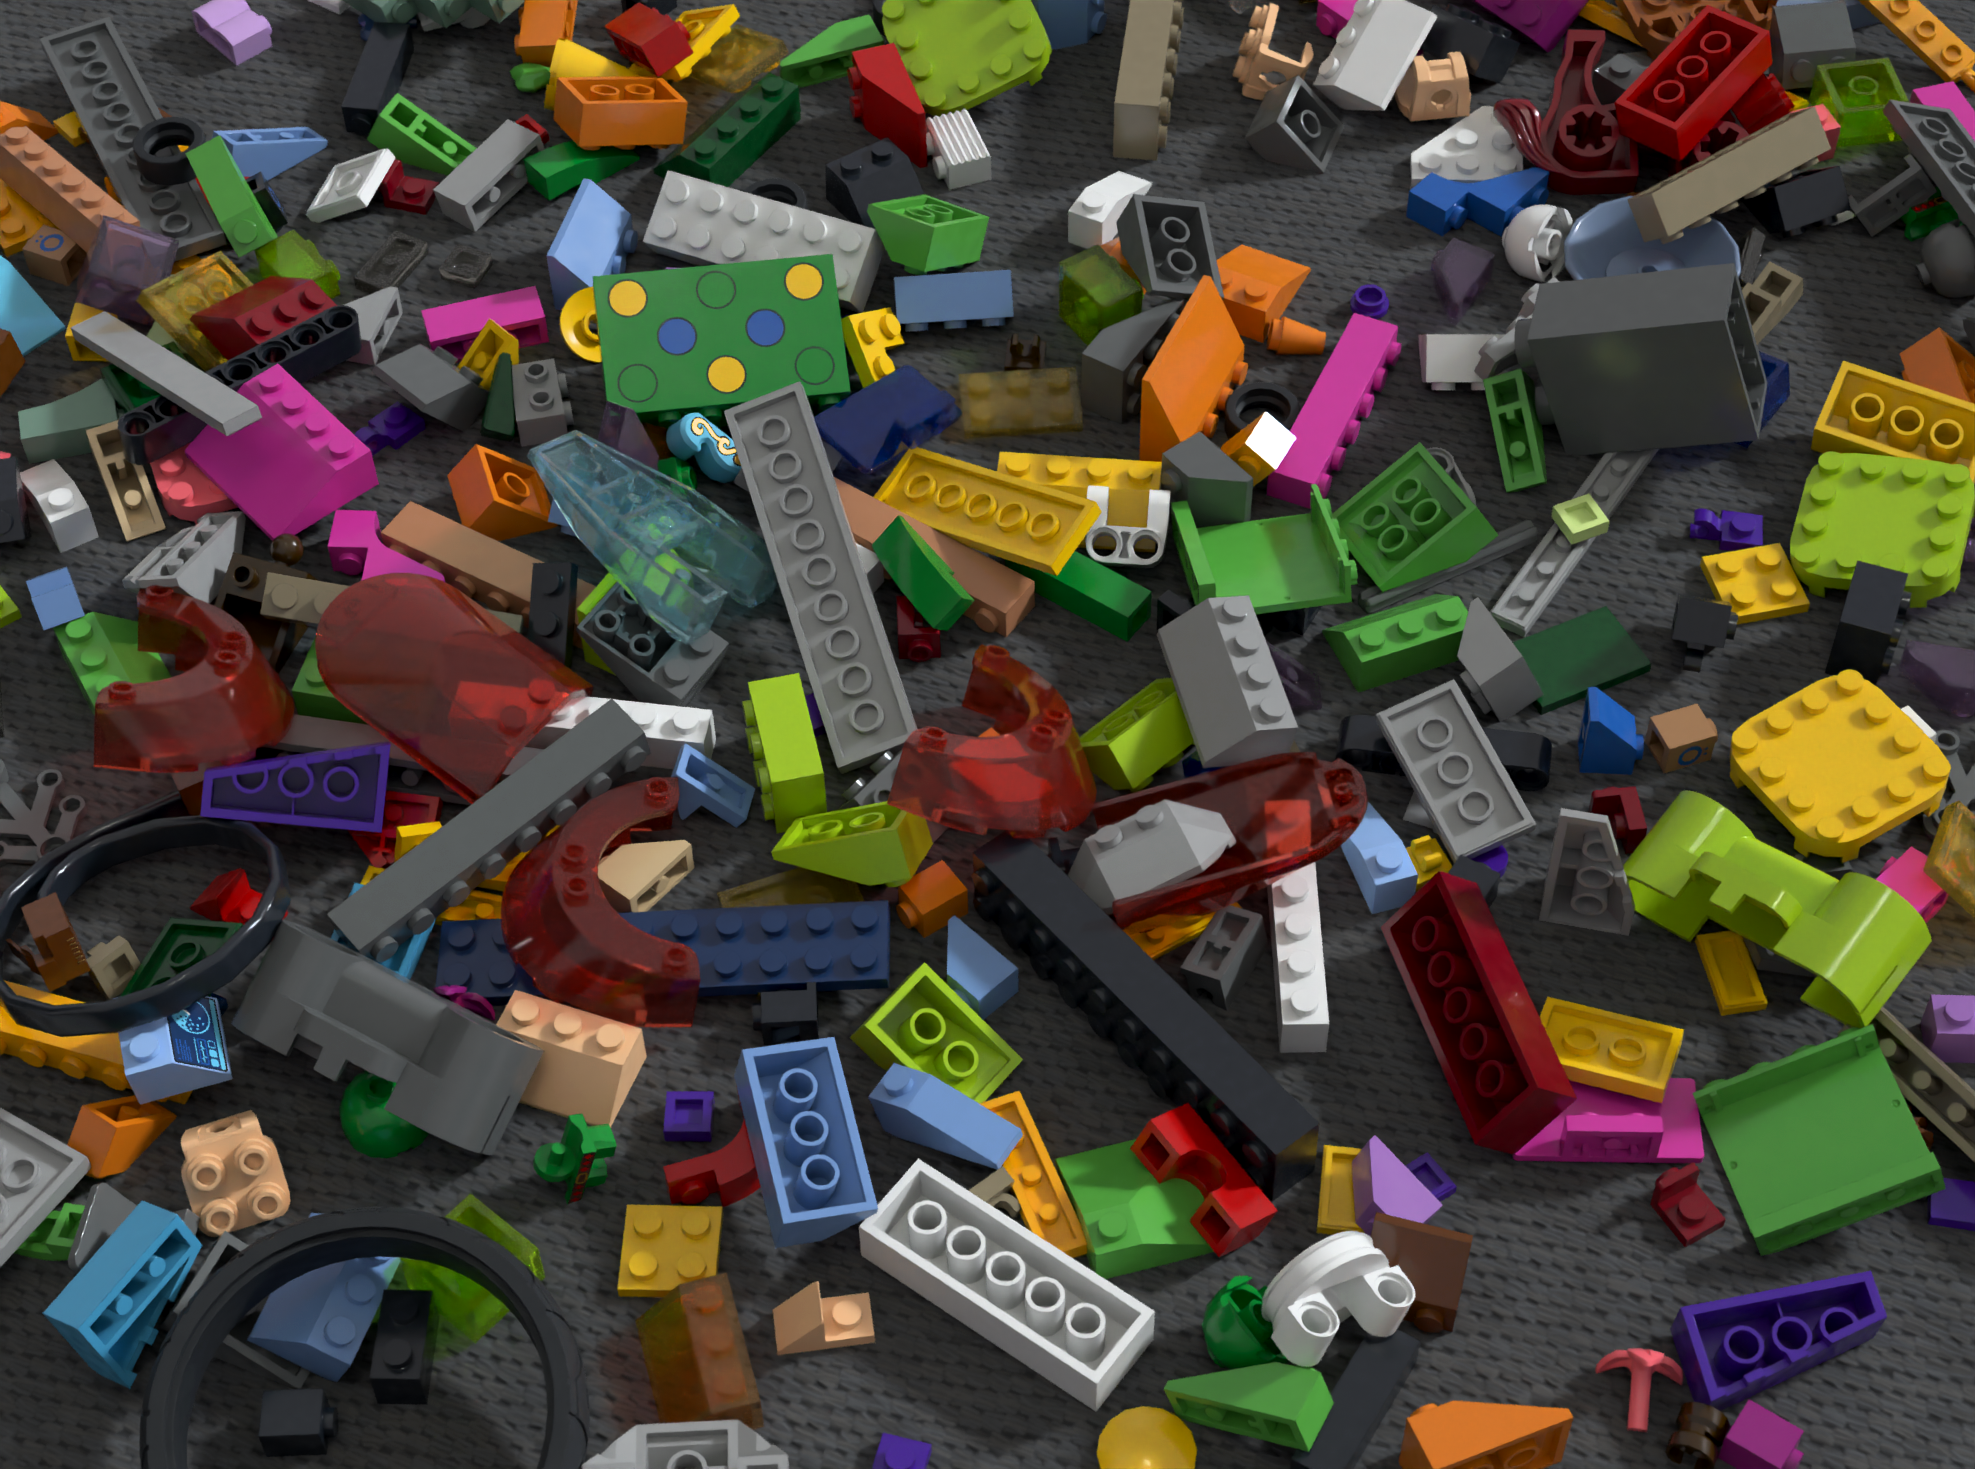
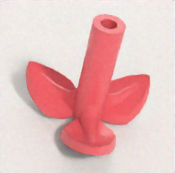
(1642, 1365)

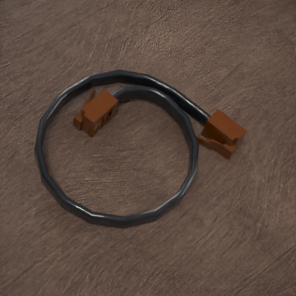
(48, 884)

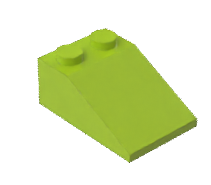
(858, 844)
(938, 1034)

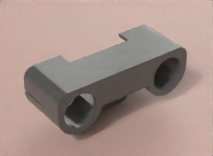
(338, 1006)

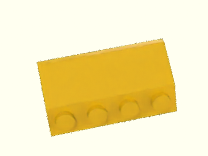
(1894, 419)
(1127, 482)

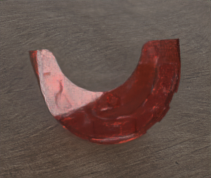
(212, 712)
(1012, 782)
(572, 936)

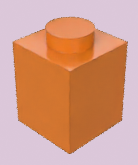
(932, 899)

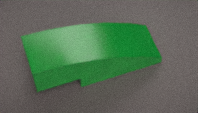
(567, 165)
(921, 575)

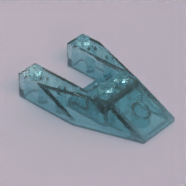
(634, 519)

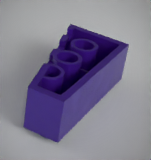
(308, 789)
(1768, 1336)

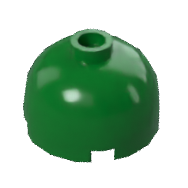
(369, 1125)
(1236, 1329)

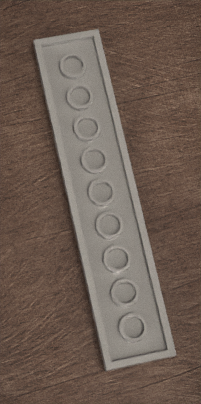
(821, 577)

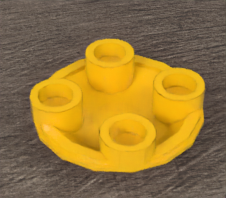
(1146, 1440)

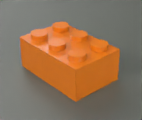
(620, 111)

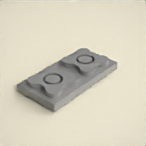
(1455, 772)

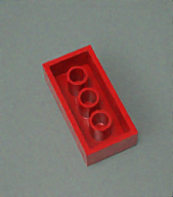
(1694, 82)

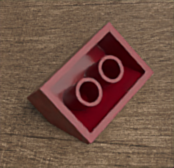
(260, 313)

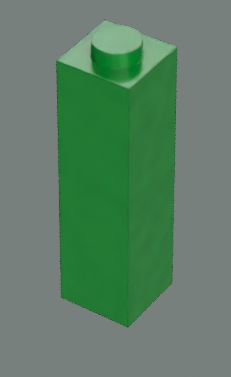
(1093, 594)

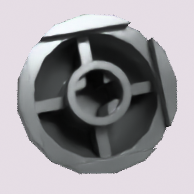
(1948, 261)

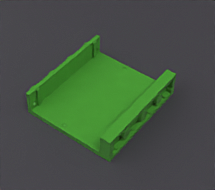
(1273, 560)
(1817, 1140)

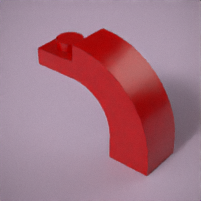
(726, 1171)

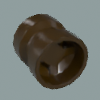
(1698, 1434)

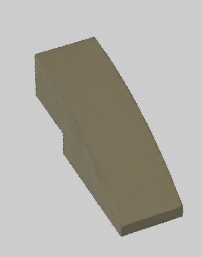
(1771, 298)

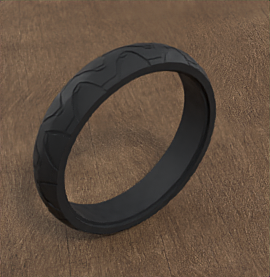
(340, 1238)

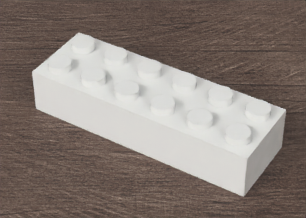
(727, 226)
(1007, 1284)

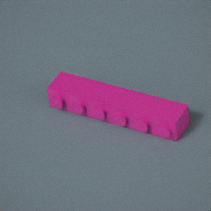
(1334, 409)

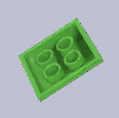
(1412, 522)
(1126, 1212)

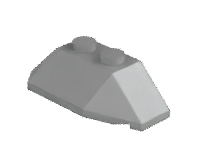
(193, 558)
(1149, 851)

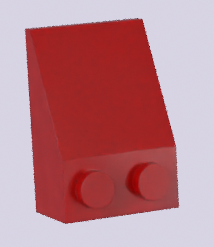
(888, 100)

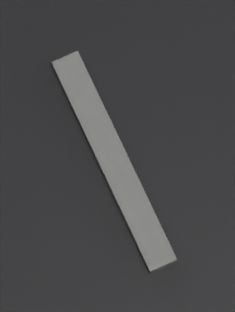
(167, 373)
(1555, 556)

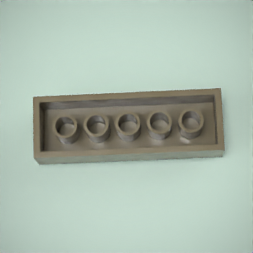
(1146, 78)

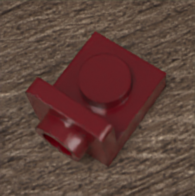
(406, 192)
(914, 640)
(1624, 812)
(1685, 1205)

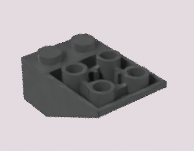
(1120, 358)
(645, 656)

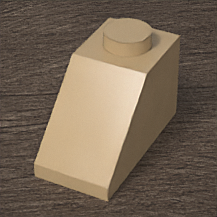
(643, 873)

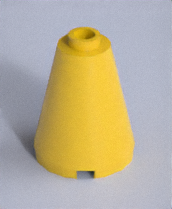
(577, 61)

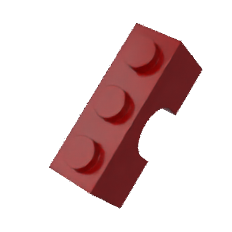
(1187, 1149)

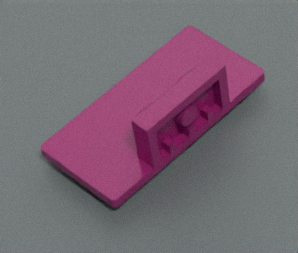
(1622, 1128)

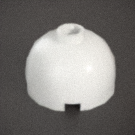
(1537, 237)

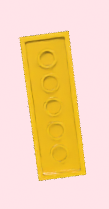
(990, 509)

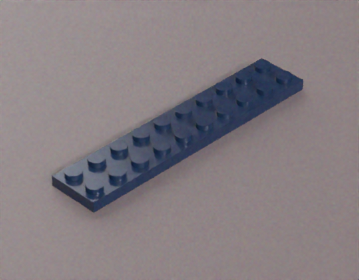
(735, 947)

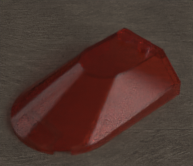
(440, 676)
(1283, 818)

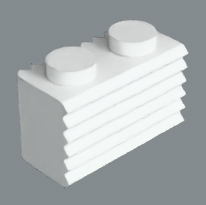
(957, 150)

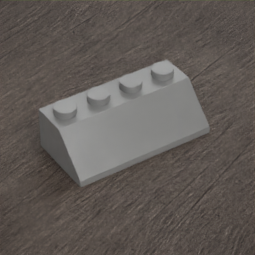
(1227, 682)

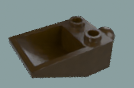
(243, 596)

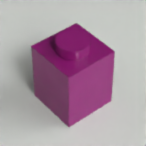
(1761, 1441)

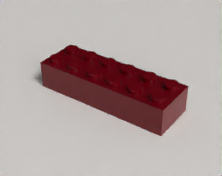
(1477, 1014)

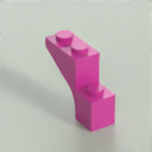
(358, 548)

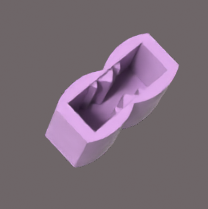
(233, 29)

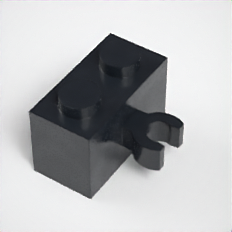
(1701, 623)

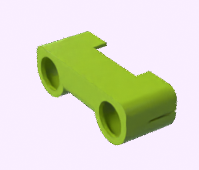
(1845, 931)

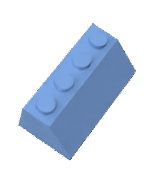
(804, 1140)

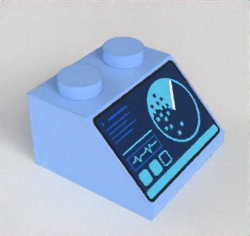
(176, 1052)

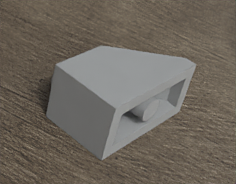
(377, 320)

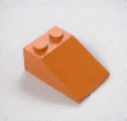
(1258, 288)
(1484, 1436)

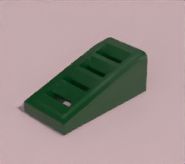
(499, 411)

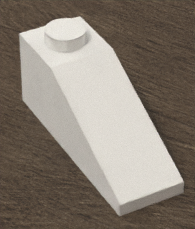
(1099, 206)
(59, 505)

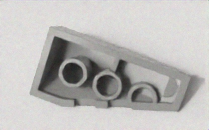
(1586, 876)

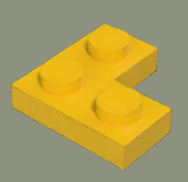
(868, 338)

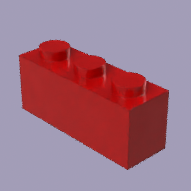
(650, 39)

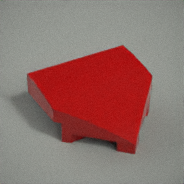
(399, 810)

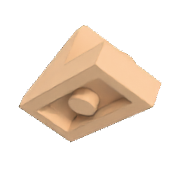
(820, 1323)

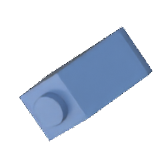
(978, 970)

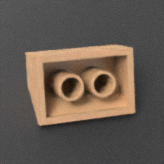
(585, 1058)

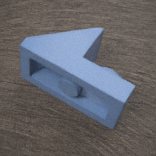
(711, 786)

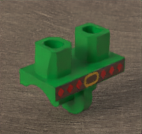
(1928, 216)
(577, 1157)

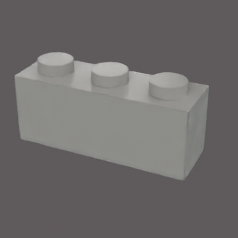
(488, 176)

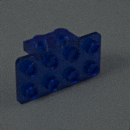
(887, 419)

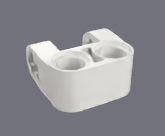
(1128, 536)

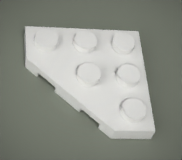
(1468, 151)

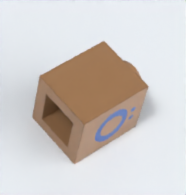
(54, 256)
(1681, 738)

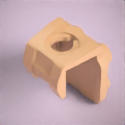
(1260, 59)
(1435, 89)
(233, 1174)

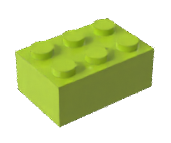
(786, 750)

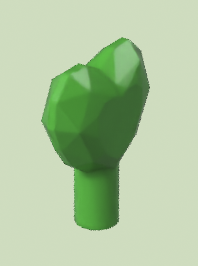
(530, 77)

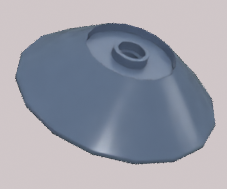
(1610, 244)

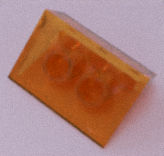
(699, 1356)

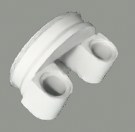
(1326, 1287)

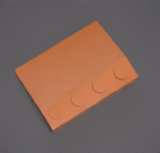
(1191, 374)

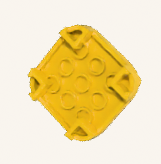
(1838, 765)

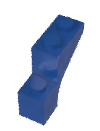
(1490, 203)

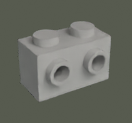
(539, 402)

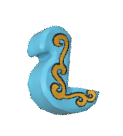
(710, 445)

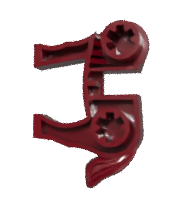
(1581, 137)

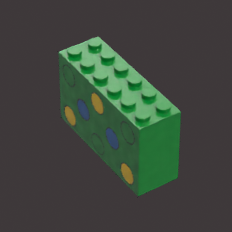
(720, 337)

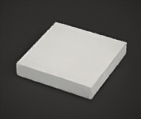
(350, 185)

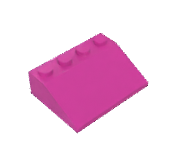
(290, 462)

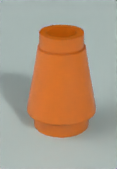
(1294, 338)

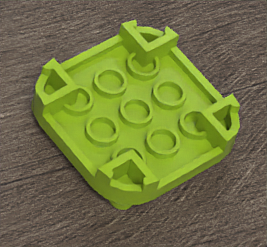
(966, 48)
(1885, 514)

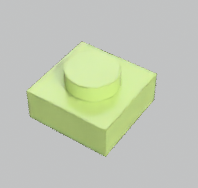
(1580, 519)

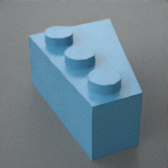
(122, 1290)

